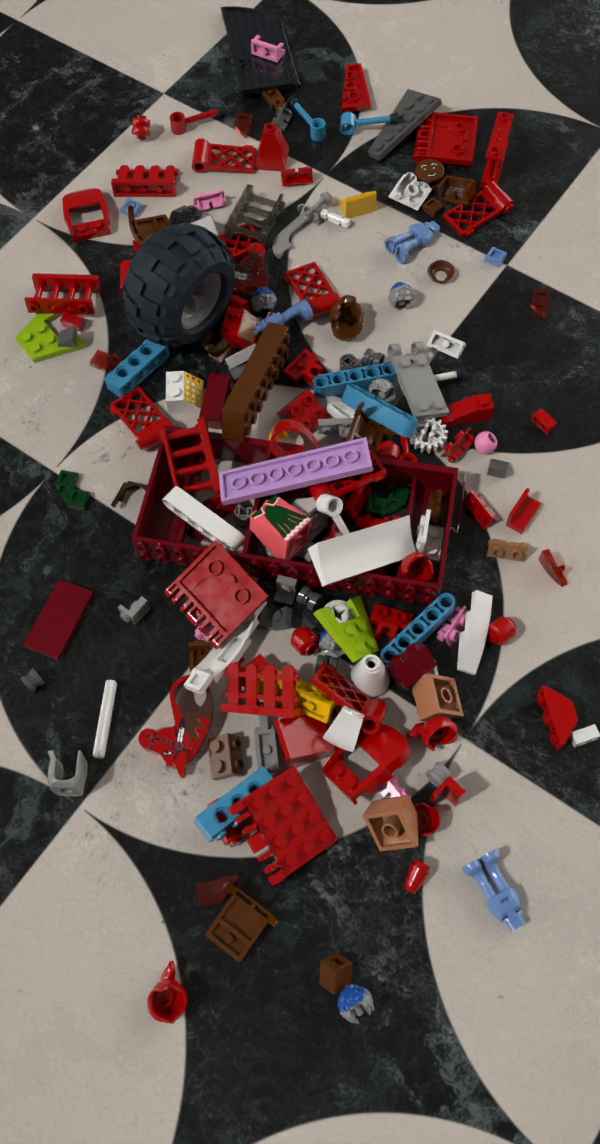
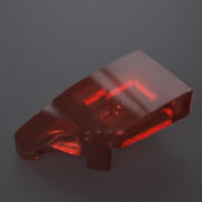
(243, 123)
(540, 301)
(105, 361)
(550, 566)
(213, 891)

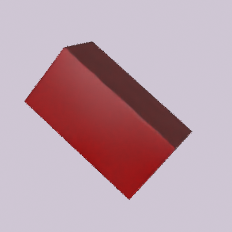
(69, 320)
(544, 421)

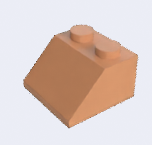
(436, 696)
(393, 823)

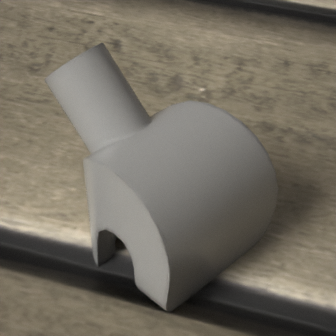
(305, 553)

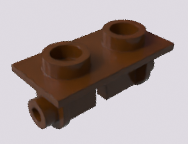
(437, 504)

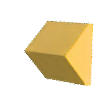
(358, 204)

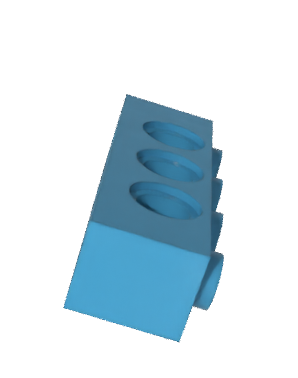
(136, 367)
(207, 821)

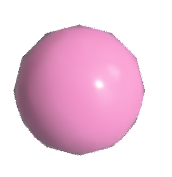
(485, 442)

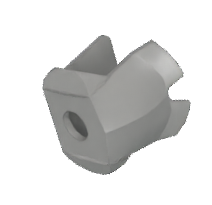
(75, 784)

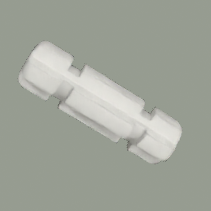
(335, 218)

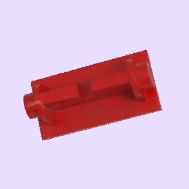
(303, 176)
(453, 450)
(478, 509)

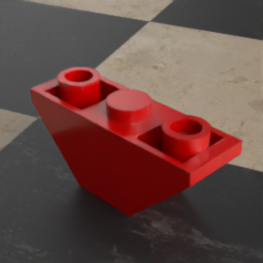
(558, 715)

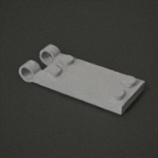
(418, 382)

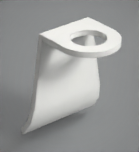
(345, 729)

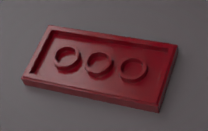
(58, 619)

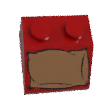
(238, 328)

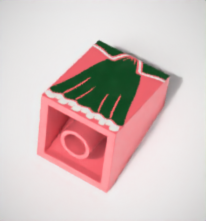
(281, 528)

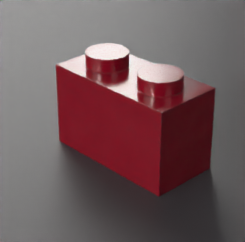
(411, 664)

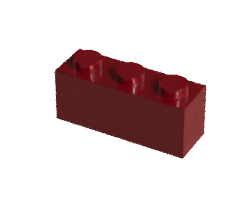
(215, 397)

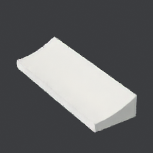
(362, 550)

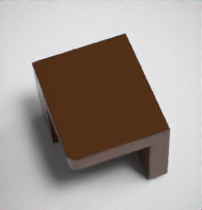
(335, 973)

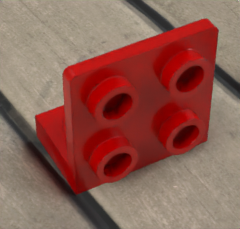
(305, 410)

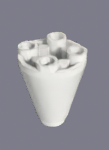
(370, 676)

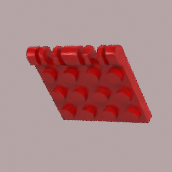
(446, 139)
(220, 593)
(286, 823)

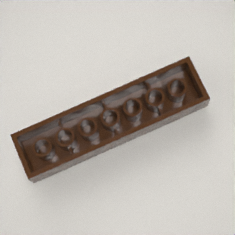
(255, 382)

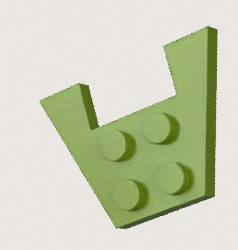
(41, 342)
(354, 635)

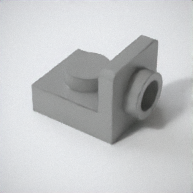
(286, 590)
(136, 611)

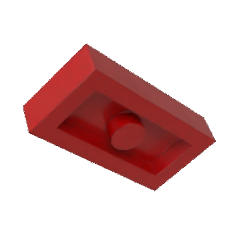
(356, 501)

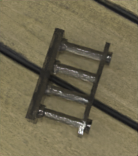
(243, 206)

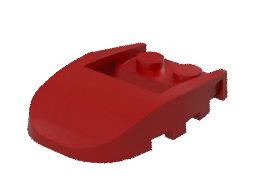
(84, 199)
(385, 747)

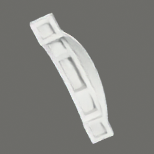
(217, 661)

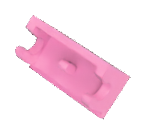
(266, 50)

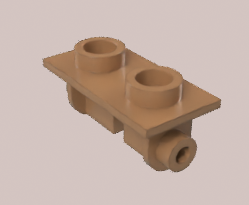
(509, 551)

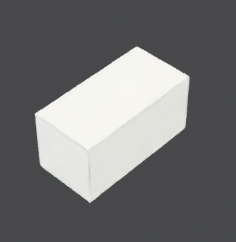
(584, 735)

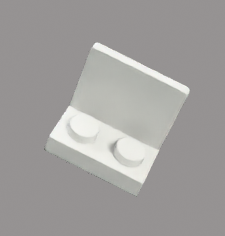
(429, 538)

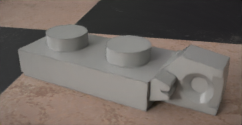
(266, 745)

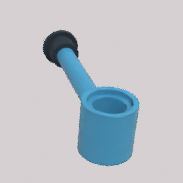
(349, 121)
(317, 125)

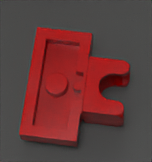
(304, 367)
(389, 621)

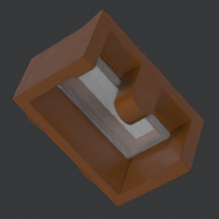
(456, 190)

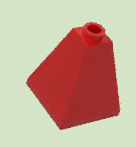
(272, 150)

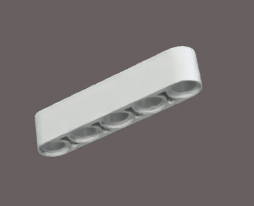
(203, 519)

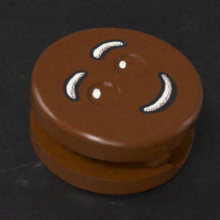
(430, 172)

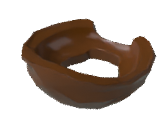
(441, 265)

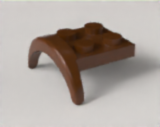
(146, 227)
(364, 427)
(239, 924)

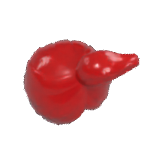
(417, 567)
(435, 730)
(167, 998)

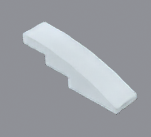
(476, 629)

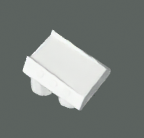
(410, 191)

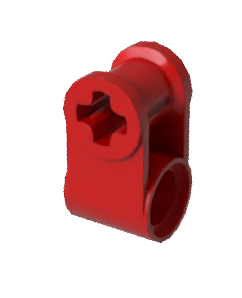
(216, 506)

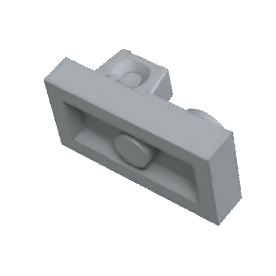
(334, 426)

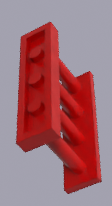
(497, 148)
(63, 283)
(203, 447)

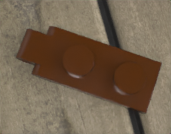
(273, 98)

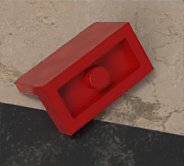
(522, 512)
(450, 790)

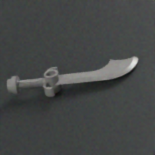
(281, 241)

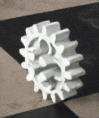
(433, 443)

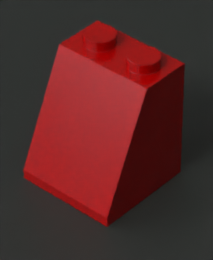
(302, 740)

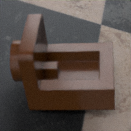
(198, 651)

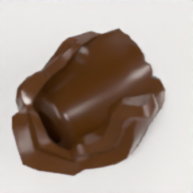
(346, 318)

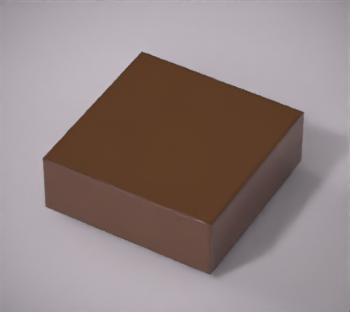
(432, 207)

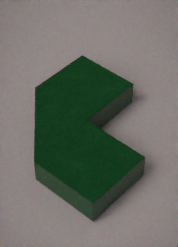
(66, 486)
(382, 507)

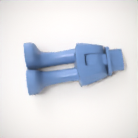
(419, 233)
(300, 310)
(505, 903)

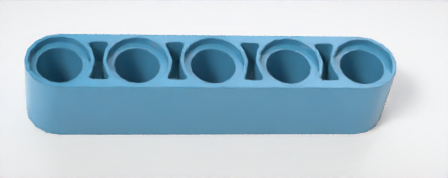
(336, 382)
(380, 410)
(421, 622)

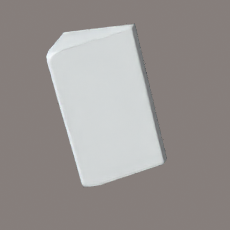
(446, 344)
(240, 357)

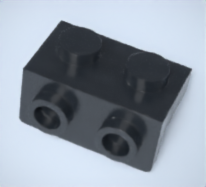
(185, 214)

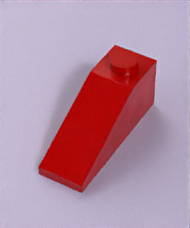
(469, 410)

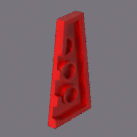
(355, 90)

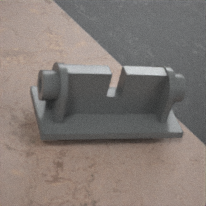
(282, 115)

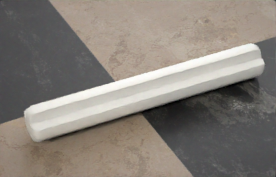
(104, 719)

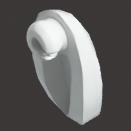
(340, 410)

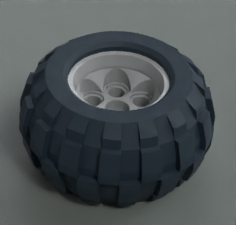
(178, 285)

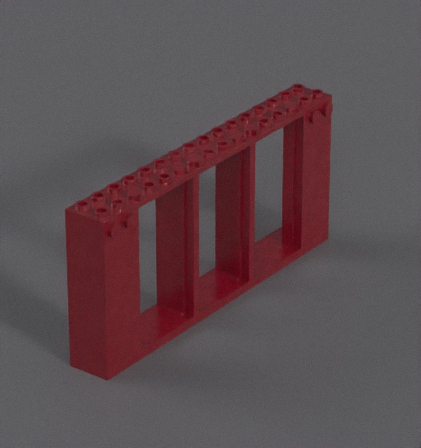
(161, 532)

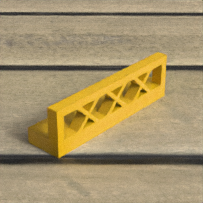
(313, 702)

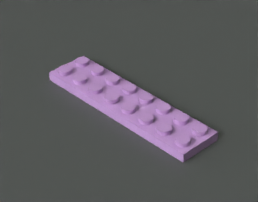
(295, 471)

